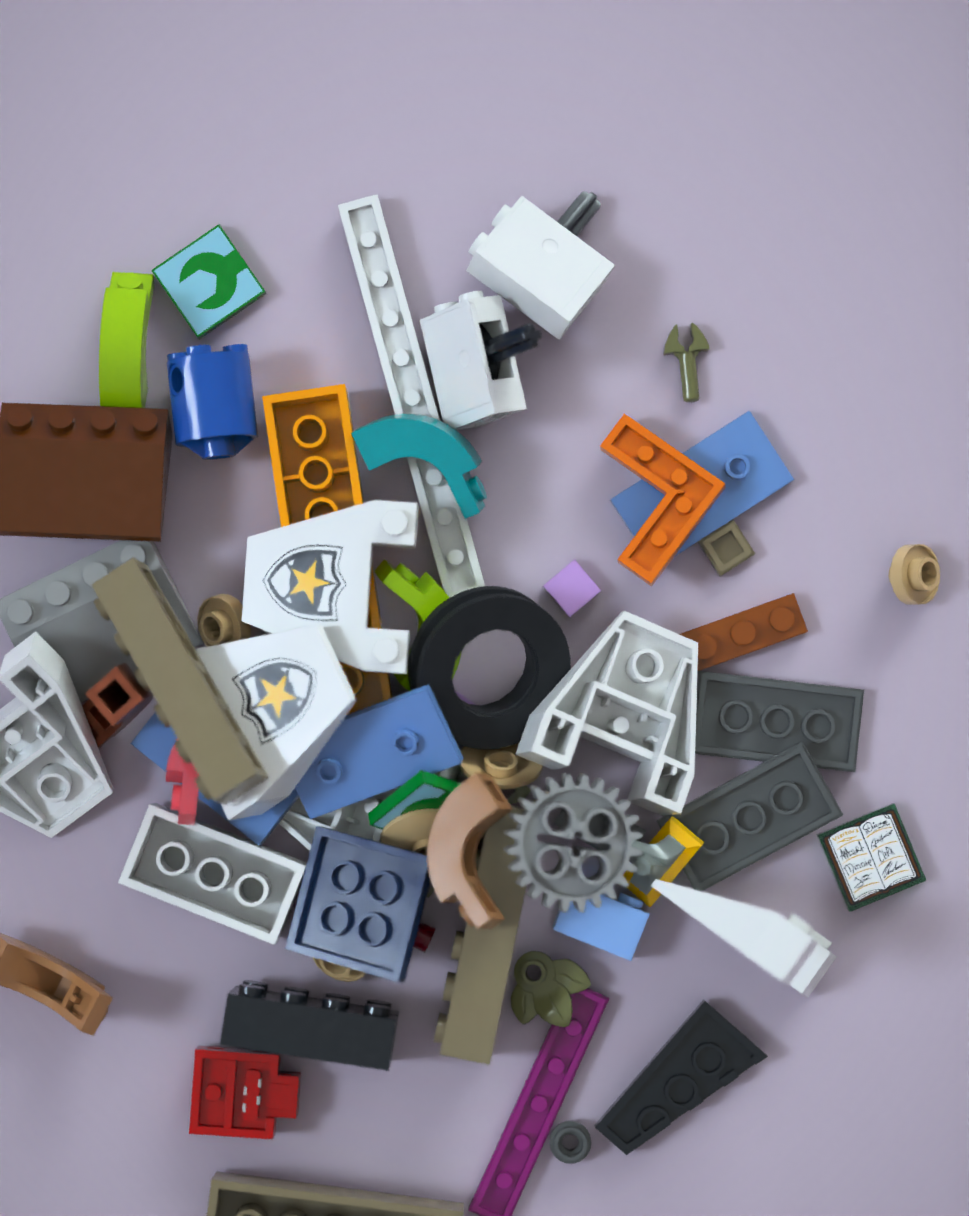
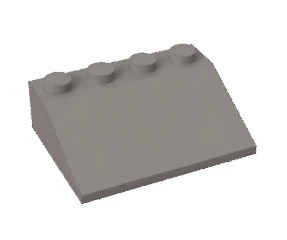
(67, 619)

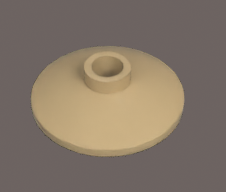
(502, 764)
(410, 830)

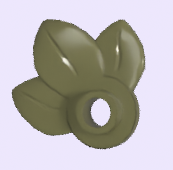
(551, 992)

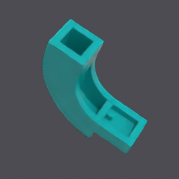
(429, 440)

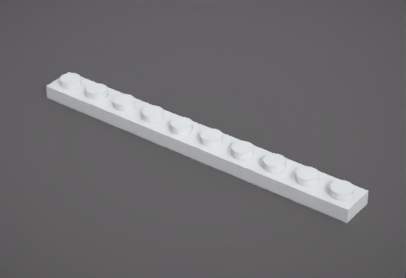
(408, 386)

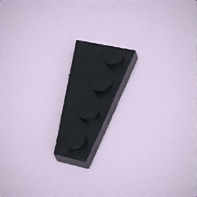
(684, 1072)

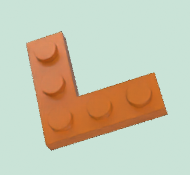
(687, 497)

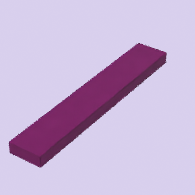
(537, 1107)

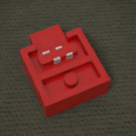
(241, 1093)

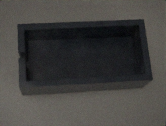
(310, 1026)

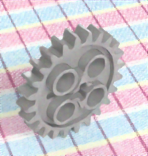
(579, 805)

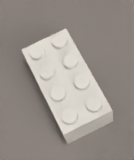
(213, 873)

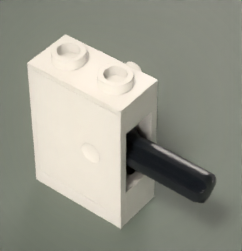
(542, 262)
(476, 360)

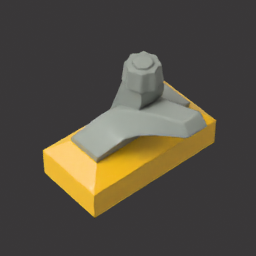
(661, 859)

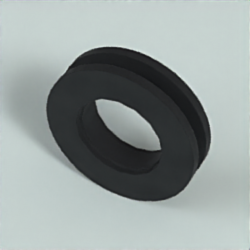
(458, 623)

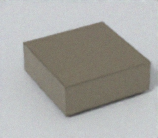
(726, 548)

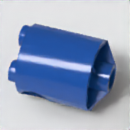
(212, 400)

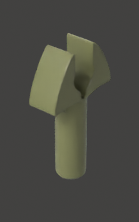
(687, 360)

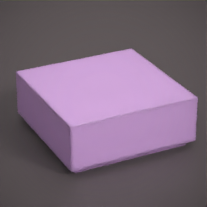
(571, 588)

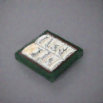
(871, 857)

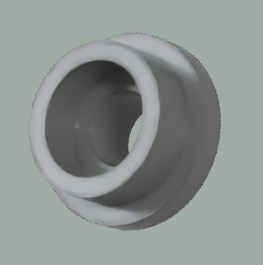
(575, 1154)

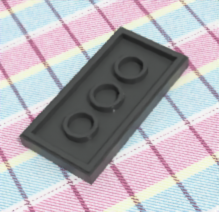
(767, 716)
(756, 815)

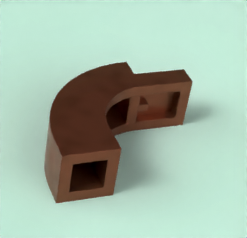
(114, 703)

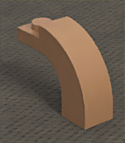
(454, 844)
(53, 983)

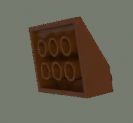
(83, 471)

